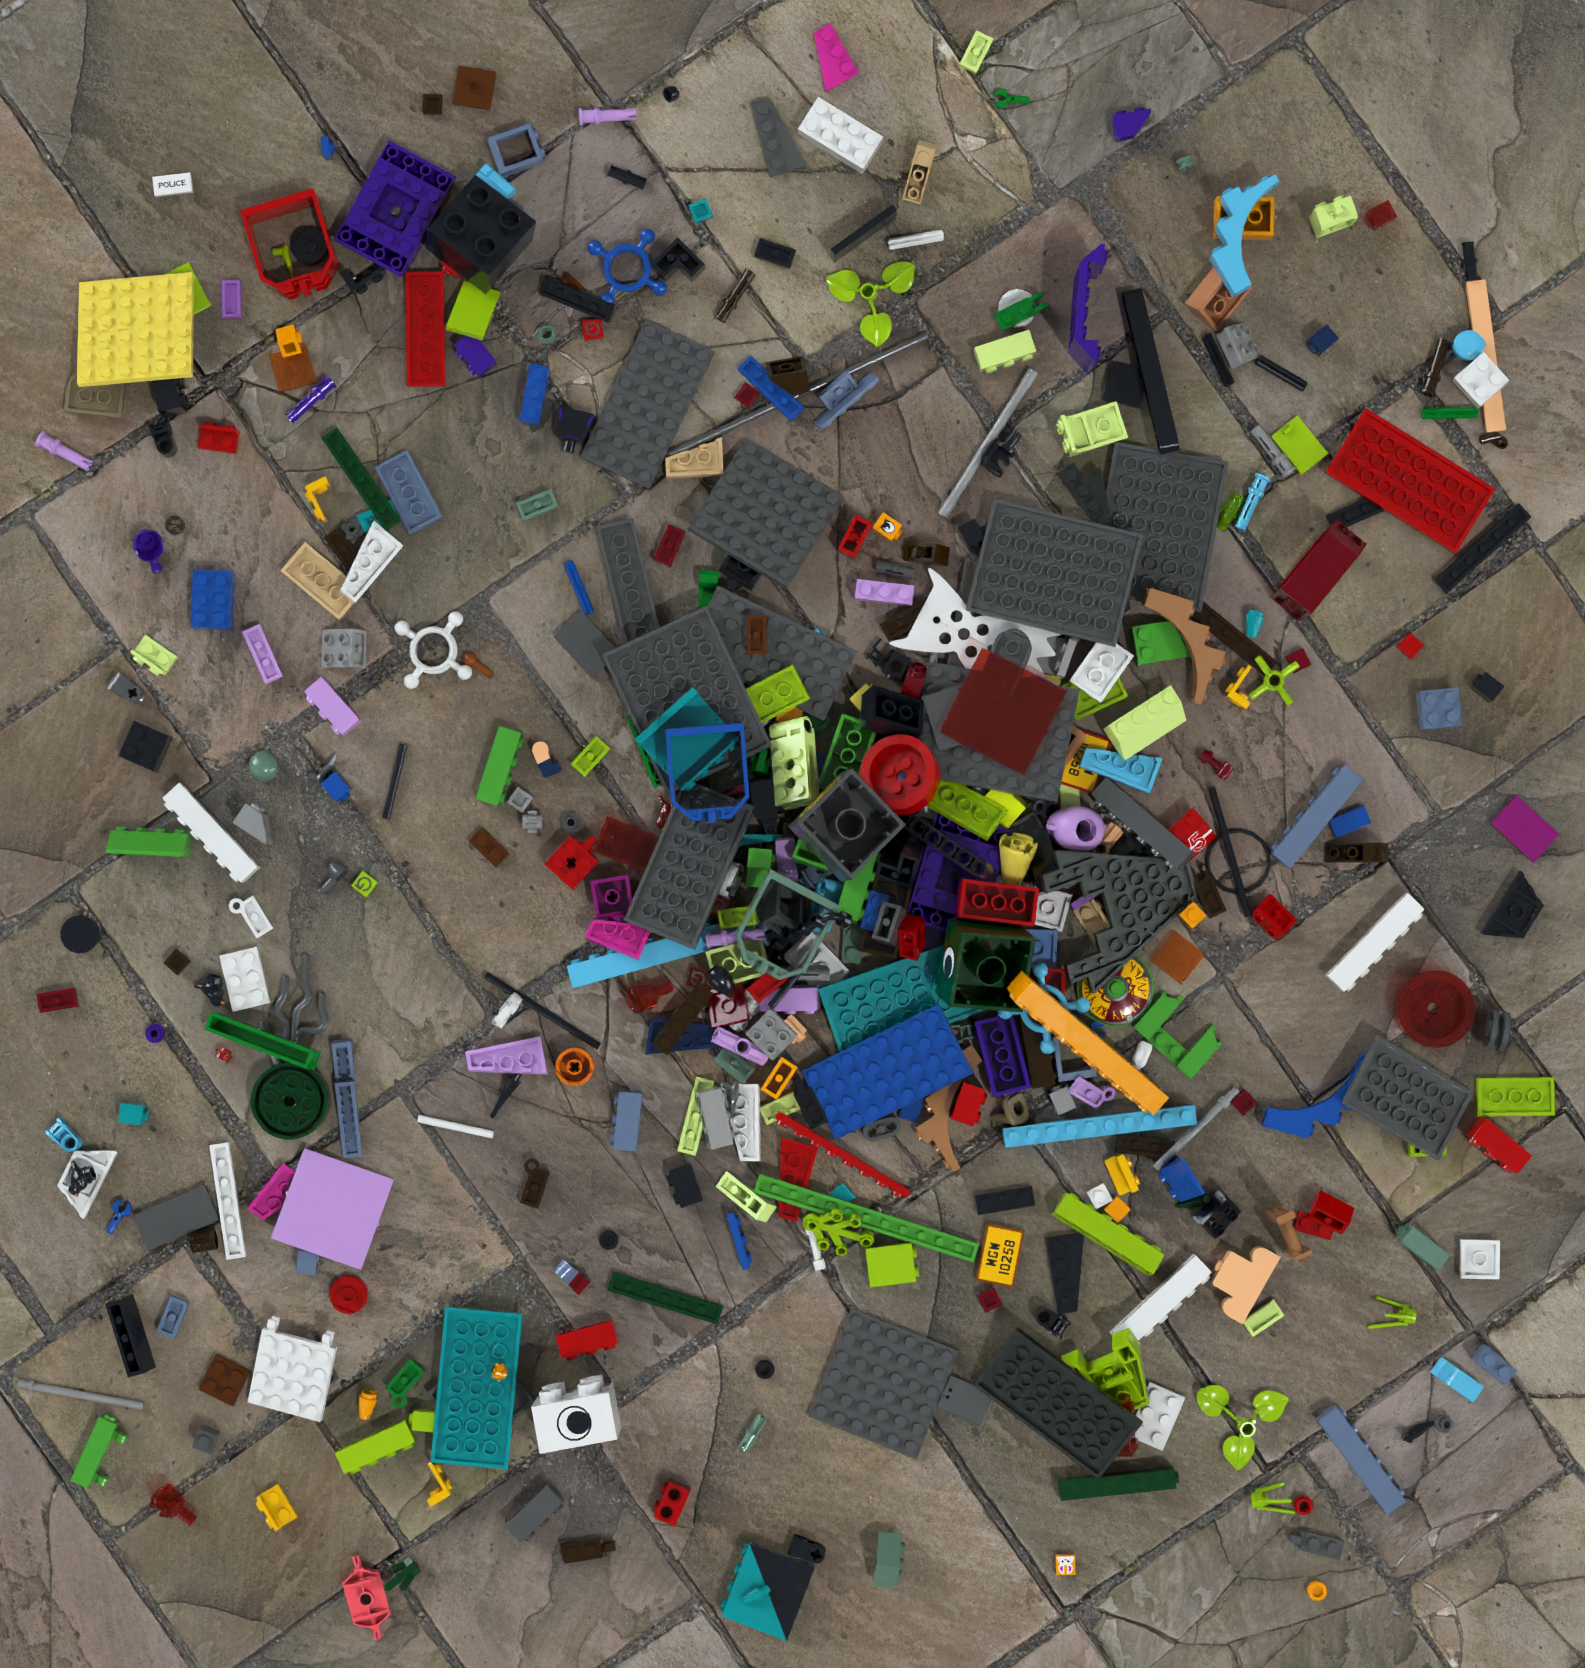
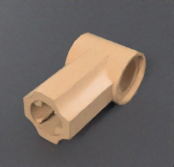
(1110, 837)

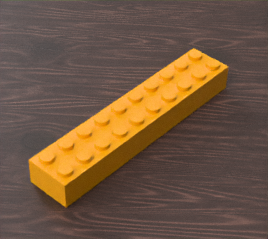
(1086, 1043)

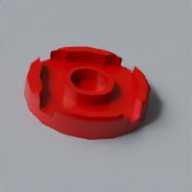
(348, 1294)

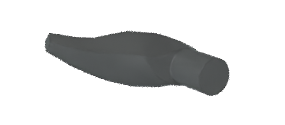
(325, 771)
(734, 1091)

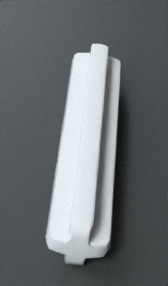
(915, 239)

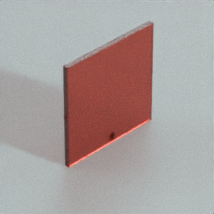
(1002, 711)

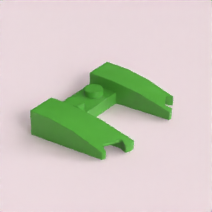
(1186, 1061)

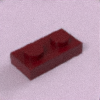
(669, 545)
(57, 1000)

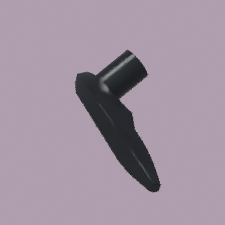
(1417, 1431)

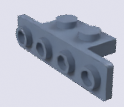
(841, 395)

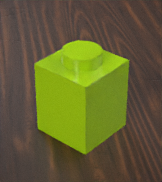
(422, 1420)

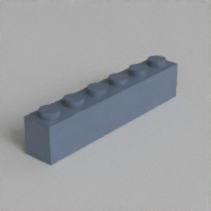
(1316, 816)
(1360, 1459)

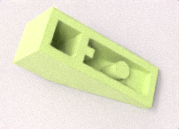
(743, 1195)

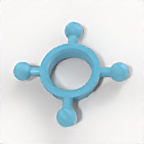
(1081, 1005)

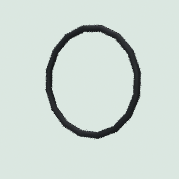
(1267, 854)

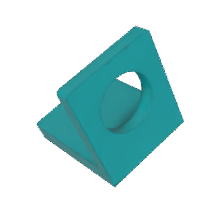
(843, 1192)

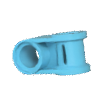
(62, 1132)

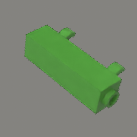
(95, 1451)

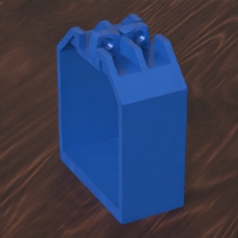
(714, 813)

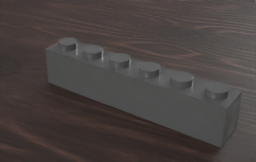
(1143, 824)

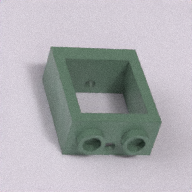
(1421, 1246)

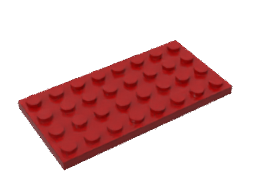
(1410, 481)

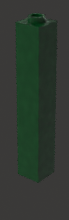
(1117, 1483)

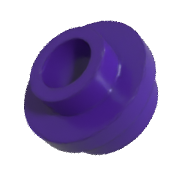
(161, 1033)

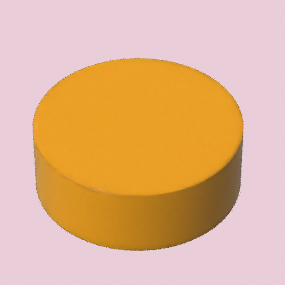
(1316, 1590)

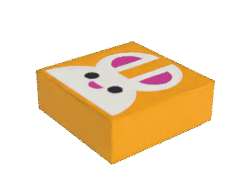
(1065, 1564)

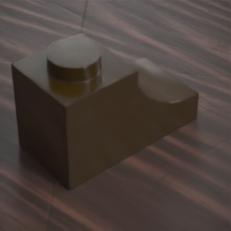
(926, 553)

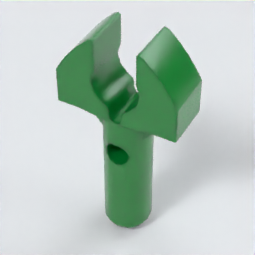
(1009, 99)

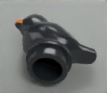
(213, 989)
(80, 1178)

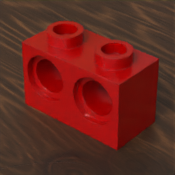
(911, 937)
(674, 1503)

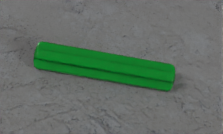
(1449, 413)

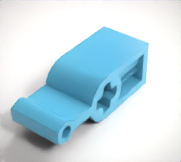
(1456, 1379)

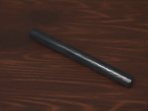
(394, 781)
(788, 984)

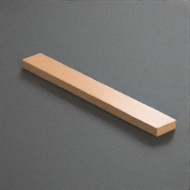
(1482, 324)

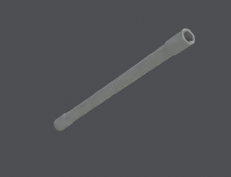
(1024, 385)

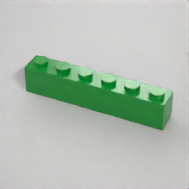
(262, 1040)

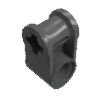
(124, 687)

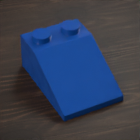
(1180, 1179)

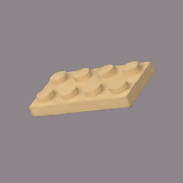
(318, 579)

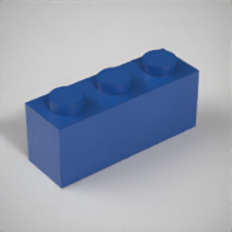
(535, 395)

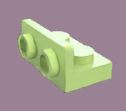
(154, 655)

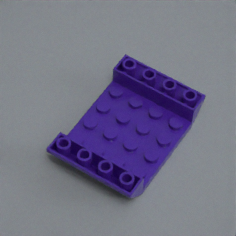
(1083, 351)

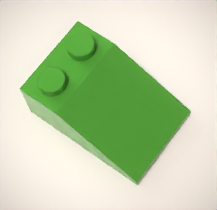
(1157, 643)

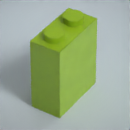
(891, 1264)

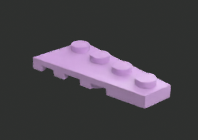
(513, 1057)

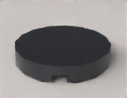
(309, 245)
(80, 934)

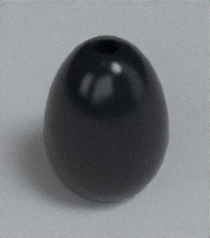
(721, 979)

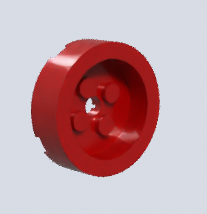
(897, 755)

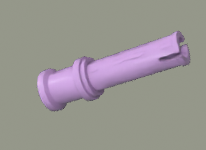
(597, 116)
(56, 447)
(725, 938)

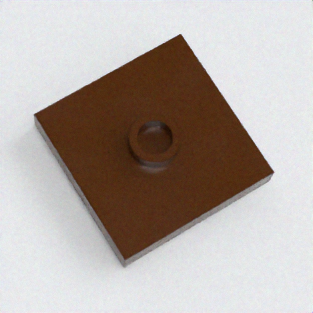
(474, 88)

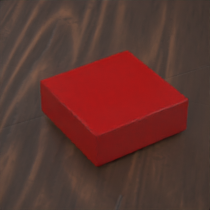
(1410, 646)

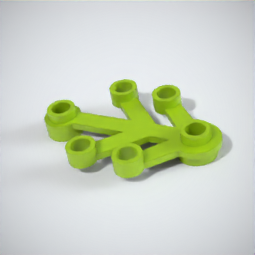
(816, 1223)

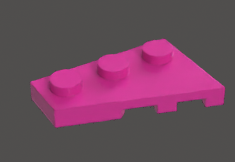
(834, 59)
(618, 936)

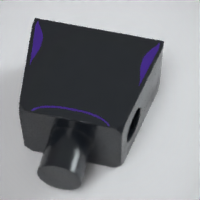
(573, 427)

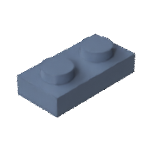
(172, 1317)

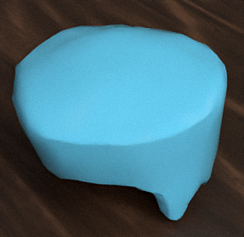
(1468, 345)

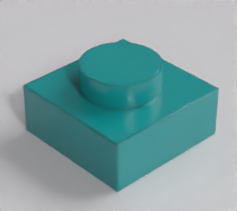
(700, 211)

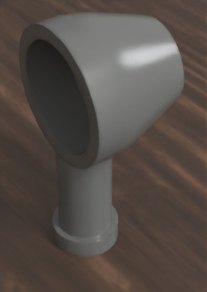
(337, 872)

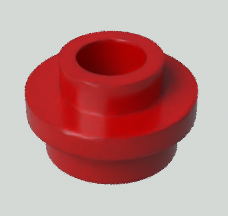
(1303, 1511)

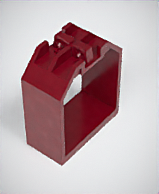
(1318, 571)

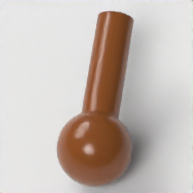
(471, 660)

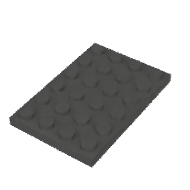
(1407, 1098)

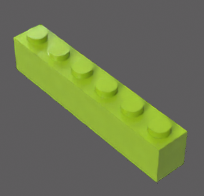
(1108, 1234)

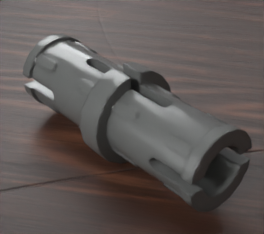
(895, 569)

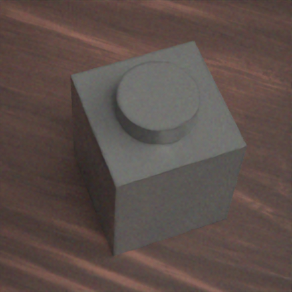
(206, 1439)

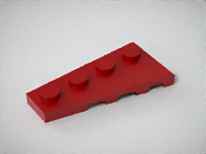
(795, 1168)

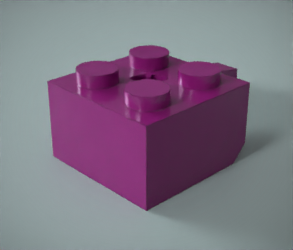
(602, 889)

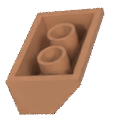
(1213, 302)

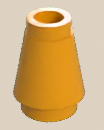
(367, 1402)

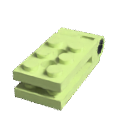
(794, 763)

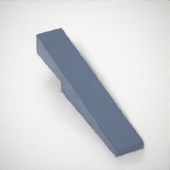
(347, 1098)

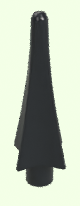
(510, 1085)

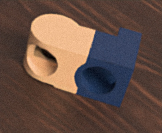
(545, 763)

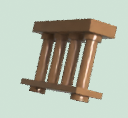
(1283, 1218)

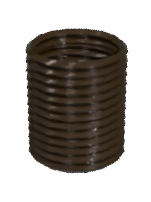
(203, 1241)

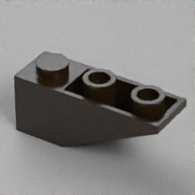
(1356, 852)

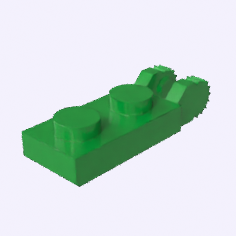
(1019, 312)

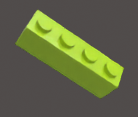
(376, 1446)

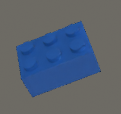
(212, 600)

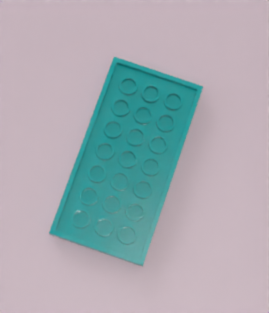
(884, 997)
(471, 1406)

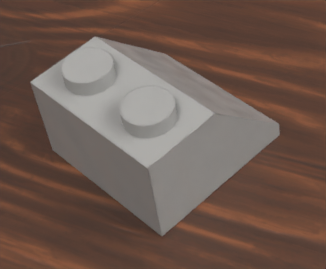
(255, 822)

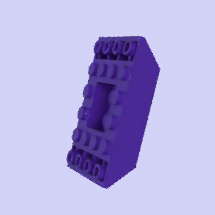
(400, 182)
(934, 883)

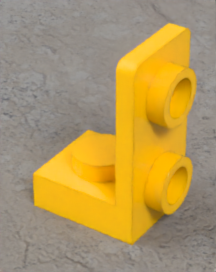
(318, 486)
(1238, 699)
(438, 1495)

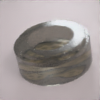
(175, 525)

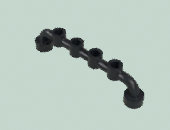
(776, 945)

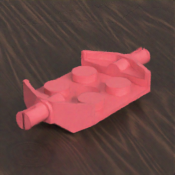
(368, 1582)

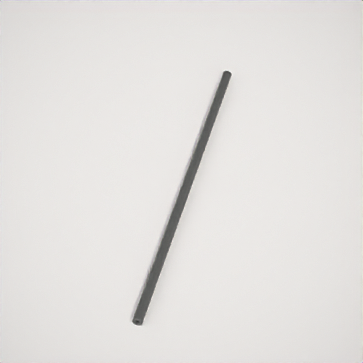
(814, 387)

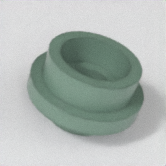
(544, 328)

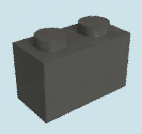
(888, 923)

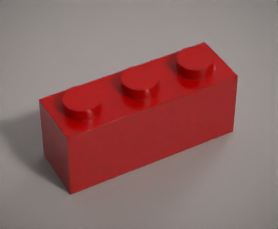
(587, 1339)

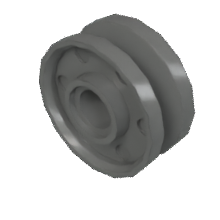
(1496, 1030)

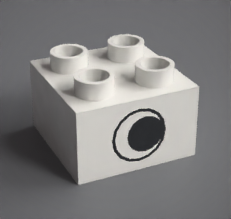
(576, 1415)

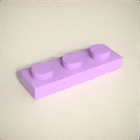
(262, 654)

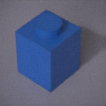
(337, 787)

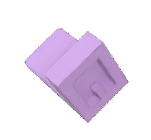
(784, 851)

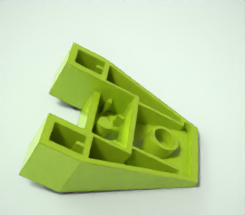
(1117, 1372)

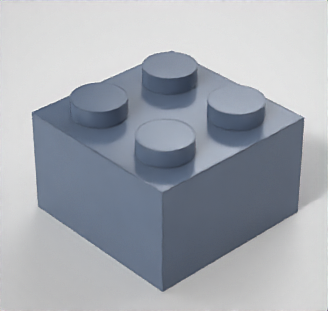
(1439, 709)

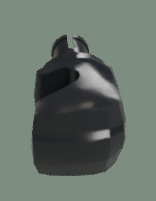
(1001, 451)

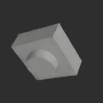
(520, 799)

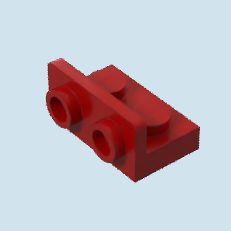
(218, 438)
(1273, 917)

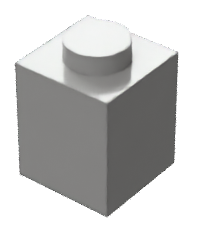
(1061, 1099)

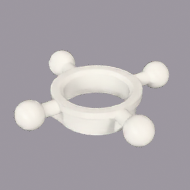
(463, 671)

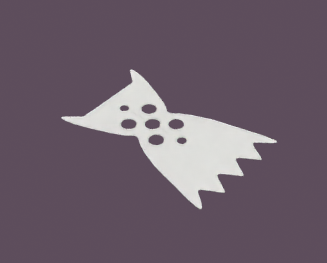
(941, 603)

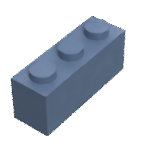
(626, 1121)

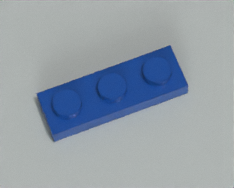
(739, 1239)

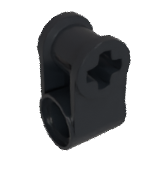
(162, 435)
(1054, 1323)
(803, 1548)

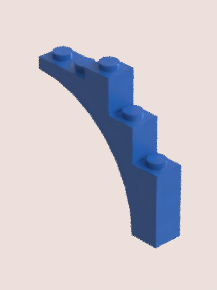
(1300, 1120)

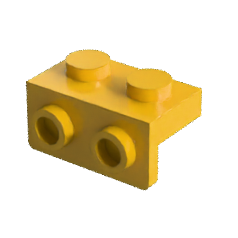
(1121, 1174)

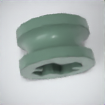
(1185, 163)

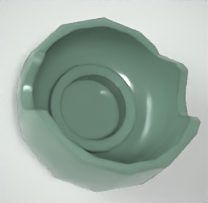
(263, 766)

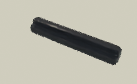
(1218, 360)
(1281, 373)

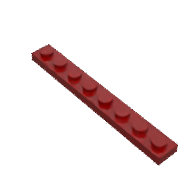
(834, 1150)

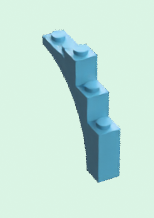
(1228, 259)

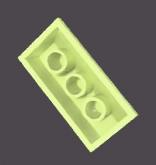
(1146, 723)

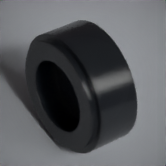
(608, 1239)

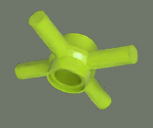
(1268, 673)

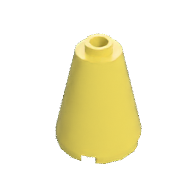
(1016, 857)

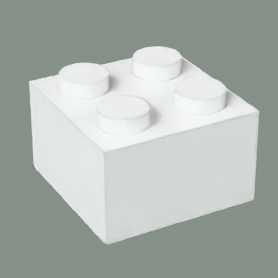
(1480, 380)

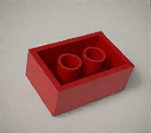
(1497, 1145)

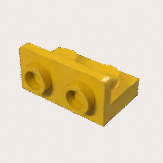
(276, 1507)

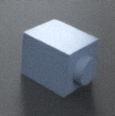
(307, 1262)

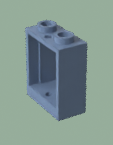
(520, 166)
(1070, 1073)

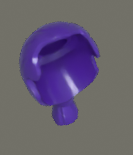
(148, 548)

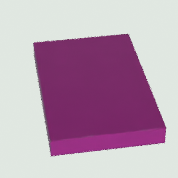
(1524, 828)

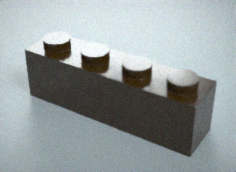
(1038, 1063)

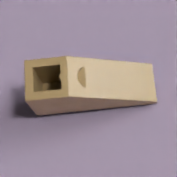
(919, 171)

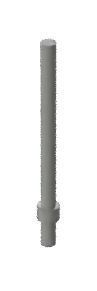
(1222, 1103)

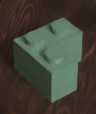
(888, 1562)

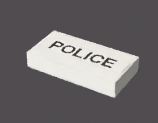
(172, 184)

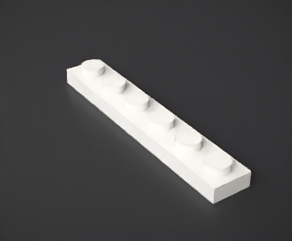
(227, 1200)

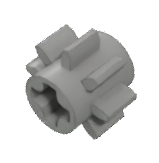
(532, 821)

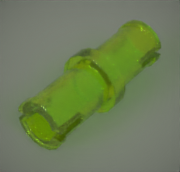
(1230, 512)

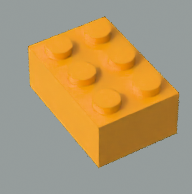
(1259, 222)

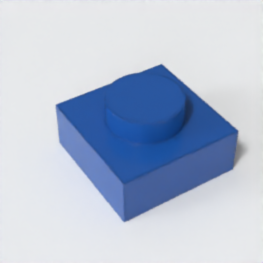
(327, 148)

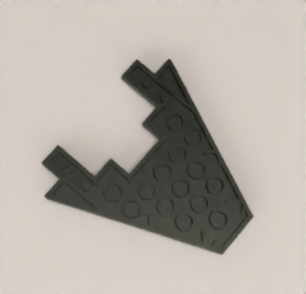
(1138, 898)

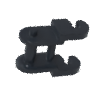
(882, 656)

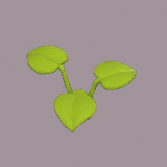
(845, 284)
(1240, 1449)

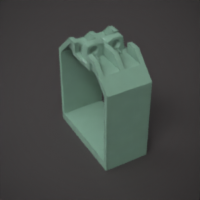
(764, 966)

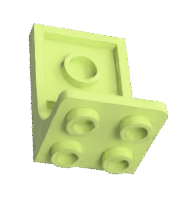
(1091, 429)

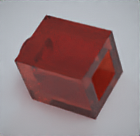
(1380, 216)

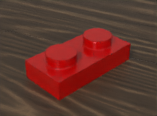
(1311, 1227)

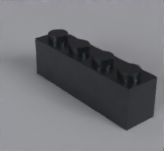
(130, 1335)

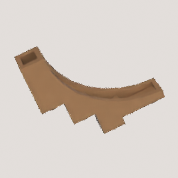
(1194, 634)
(936, 1126)

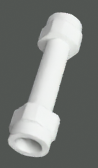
(818, 1261)

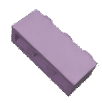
(884, 592)
(332, 706)
(798, 998)

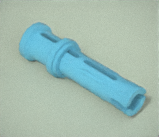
(1256, 492)

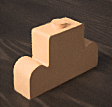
(1243, 1280)

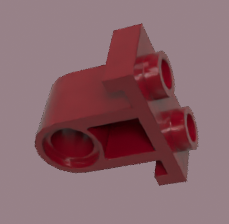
(914, 679)

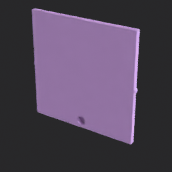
(332, 1209)

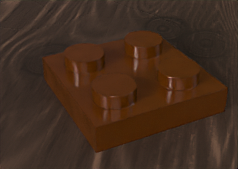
(224, 1380)

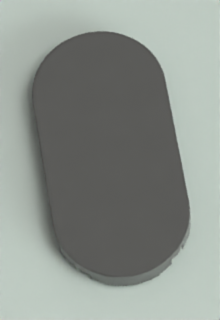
(1013, 646)

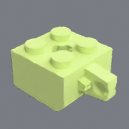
(1333, 216)

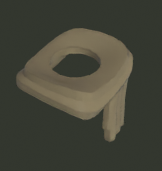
(1009, 1115)

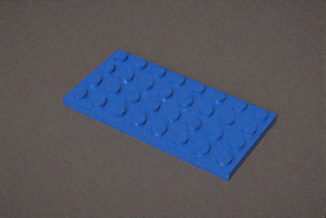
(887, 1071)

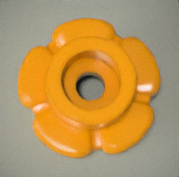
(499, 1371)

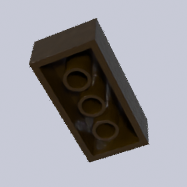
(897, 895)

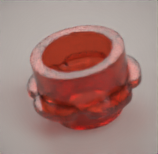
(223, 1054)

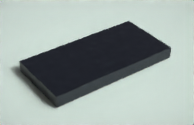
(863, 233)

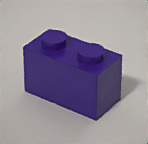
(476, 355)

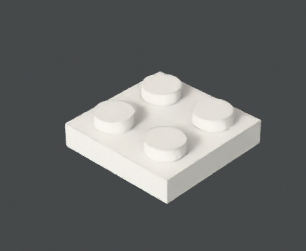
(1479, 1259)

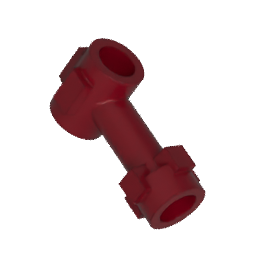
(1223, 771)

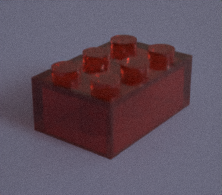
(626, 843)

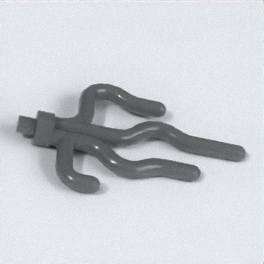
(292, 1030)

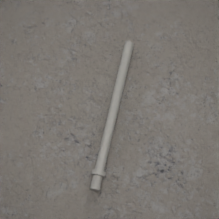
(31, 1385)

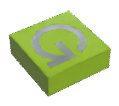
(364, 884)

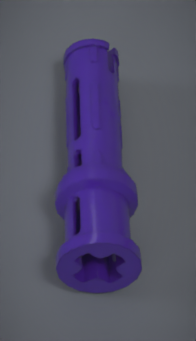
(318, 393)

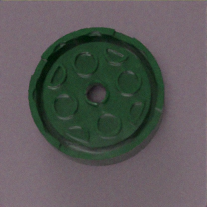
(310, 1106)

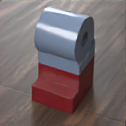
(572, 1276)

